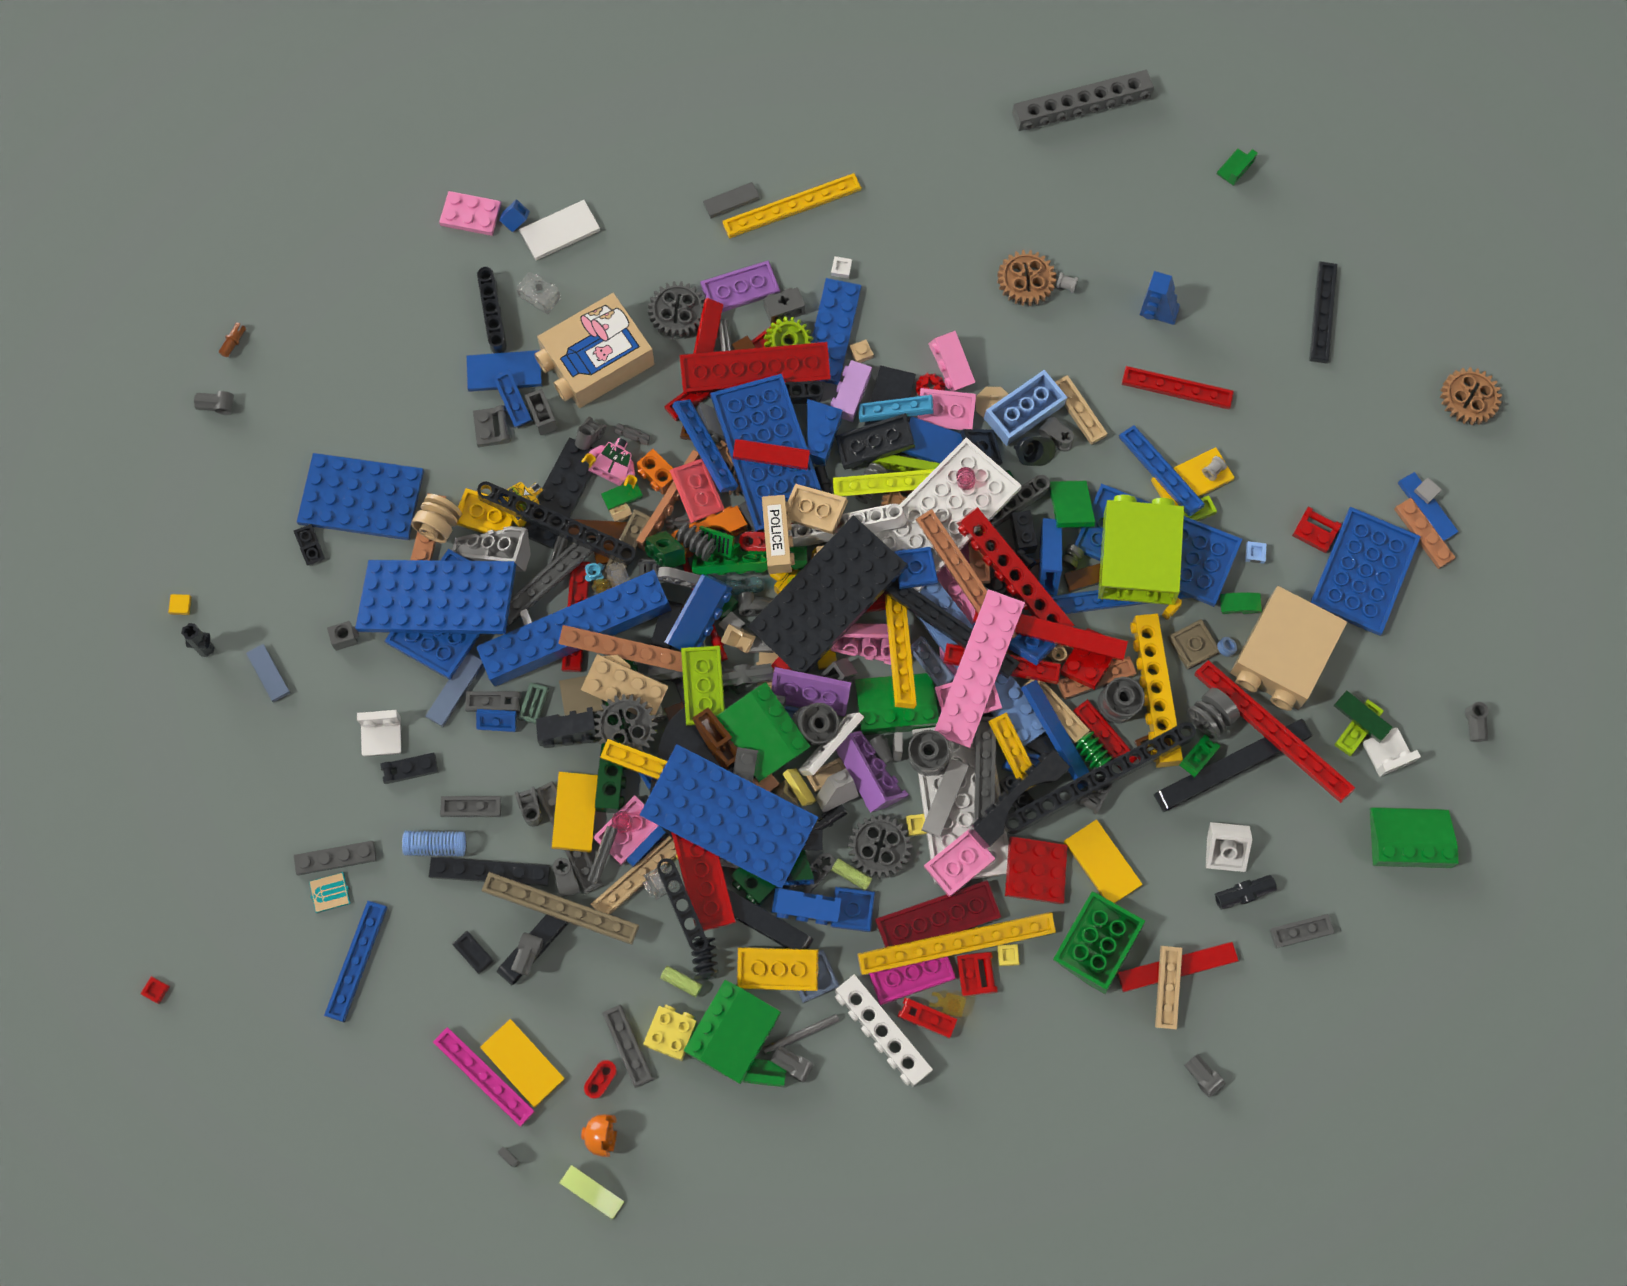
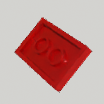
(1086, 667)

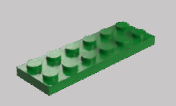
(743, 562)

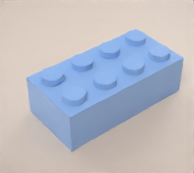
(1025, 407)

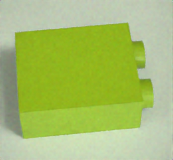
(1141, 550)

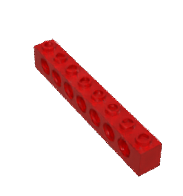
(1013, 562)

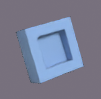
(1255, 552)

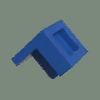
(514, 215)

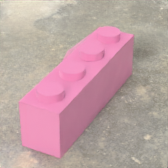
(866, 641)

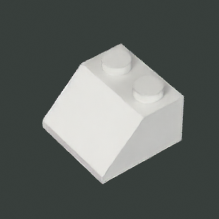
(1228, 847)

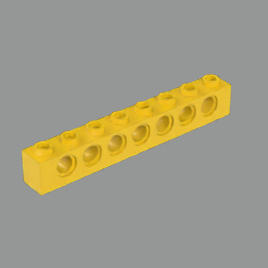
(1150, 624)

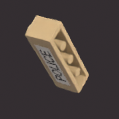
(776, 534)

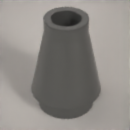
(882, 748)

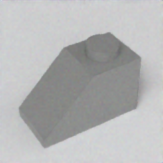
(836, 791)

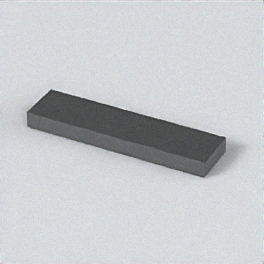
(627, 1046)

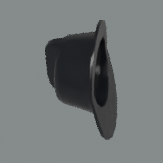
(1035, 451)

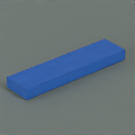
(1432, 510)

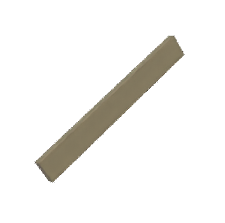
(560, 908)

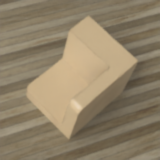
(738, 638)

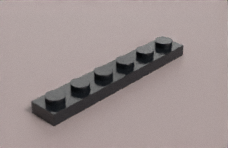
(478, 870)

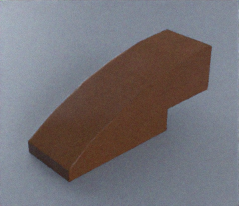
(716, 738)

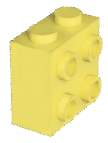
(670, 1032)

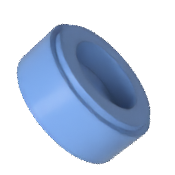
(1227, 646)

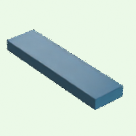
(890, 408)

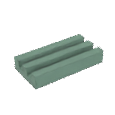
(541, 704)

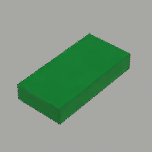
(621, 495)

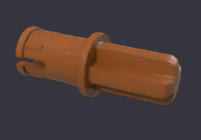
(232, 340)

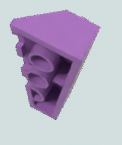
(869, 773)

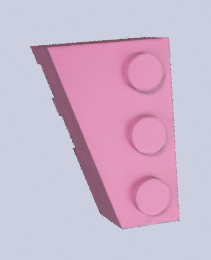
(952, 361)

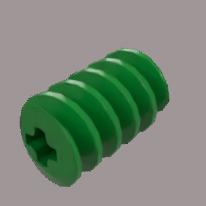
(1093, 751)

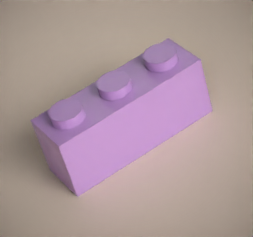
(852, 389)

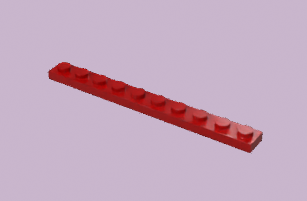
(1277, 733)

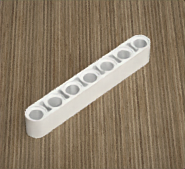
(867, 517)

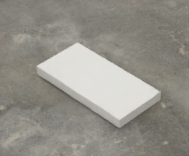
(559, 230)
(825, 749)

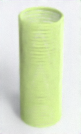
(849, 870)
(679, 979)

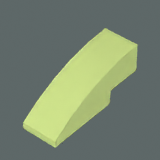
(591, 1192)

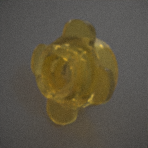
(600, 585)

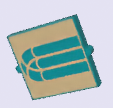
(329, 892)

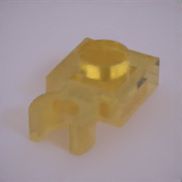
(952, 1004)

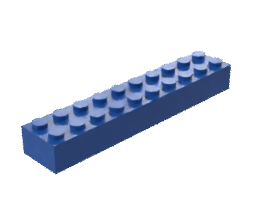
(602, 613)

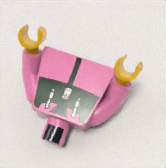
(612, 463)

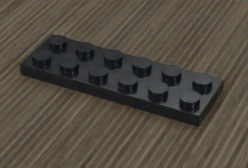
(561, 490)

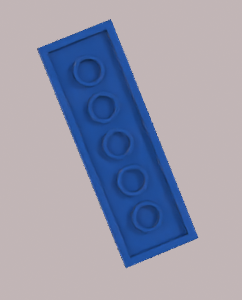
(835, 322)

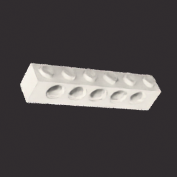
(855, 987)

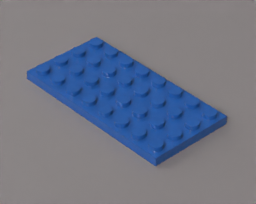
(762, 414)
(1205, 550)
(436, 596)
(729, 816)

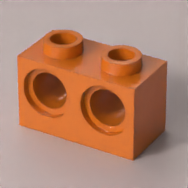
(661, 469)

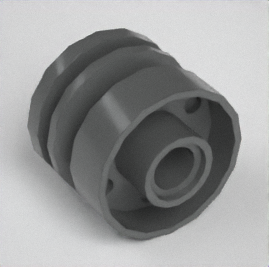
(1120, 700)
(1213, 713)
(816, 723)
(928, 741)

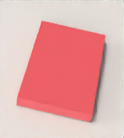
(697, 490)

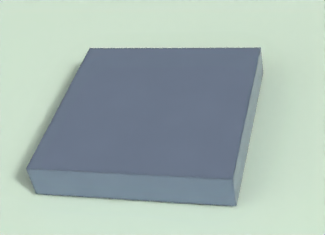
(826, 979)

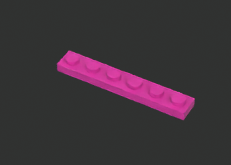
(484, 1077)

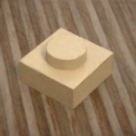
(861, 351)
(620, 513)

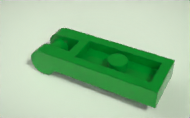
(1199, 755)

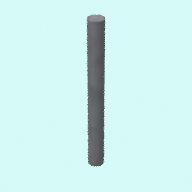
(801, 1034)

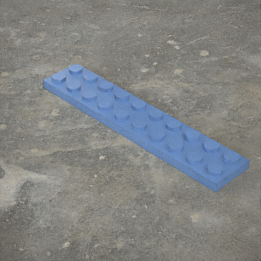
(1009, 692)

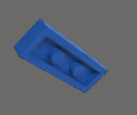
(512, 399)

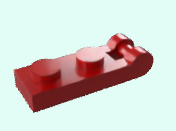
(928, 1018)

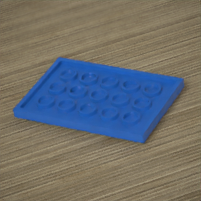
(360, 496)
(1365, 570)
(435, 650)

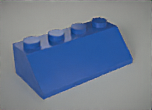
(699, 613)

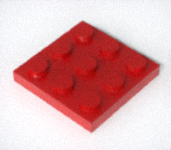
(1036, 870)

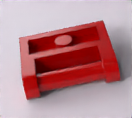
(1313, 534)
(970, 974)

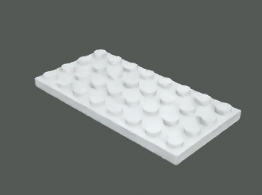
(949, 502)
(962, 810)

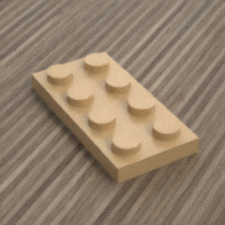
(610, 678)

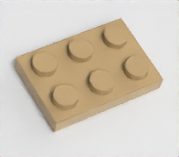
(816, 508)

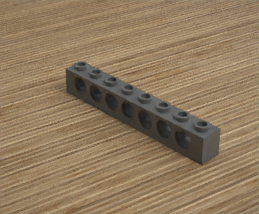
(1089, 94)

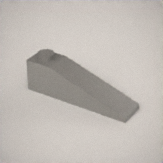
(499, 545)

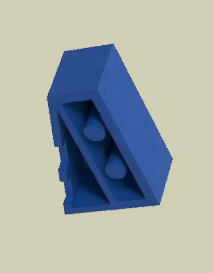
(1160, 300)
(822, 428)
(806, 906)

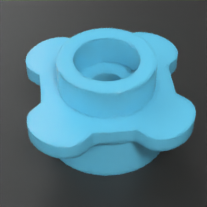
(590, 568)

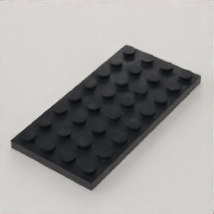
(828, 596)

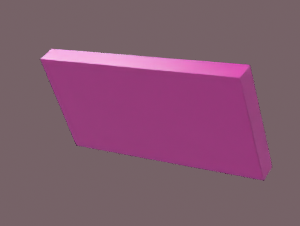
(911, 979)

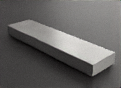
(945, 798)

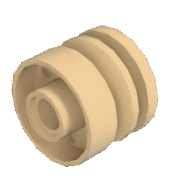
(436, 518)

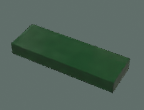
(1363, 716)

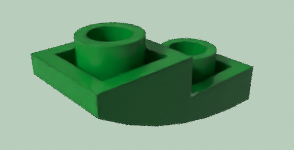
(1241, 602)

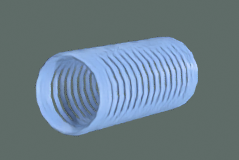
(458, 845)

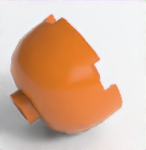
(600, 1135)

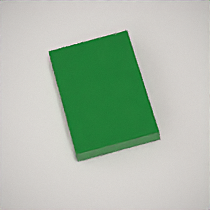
(1071, 504)

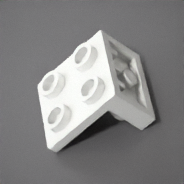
(380, 732)
(1390, 753)

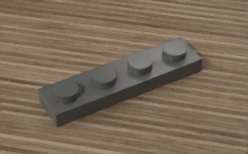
(335, 858)

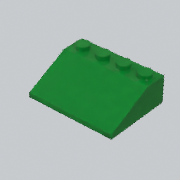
(878, 707)
(764, 725)
(1413, 838)
(1099, 942)
(732, 1031)

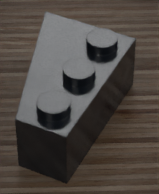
(566, 729)

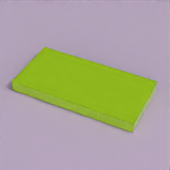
(702, 681)

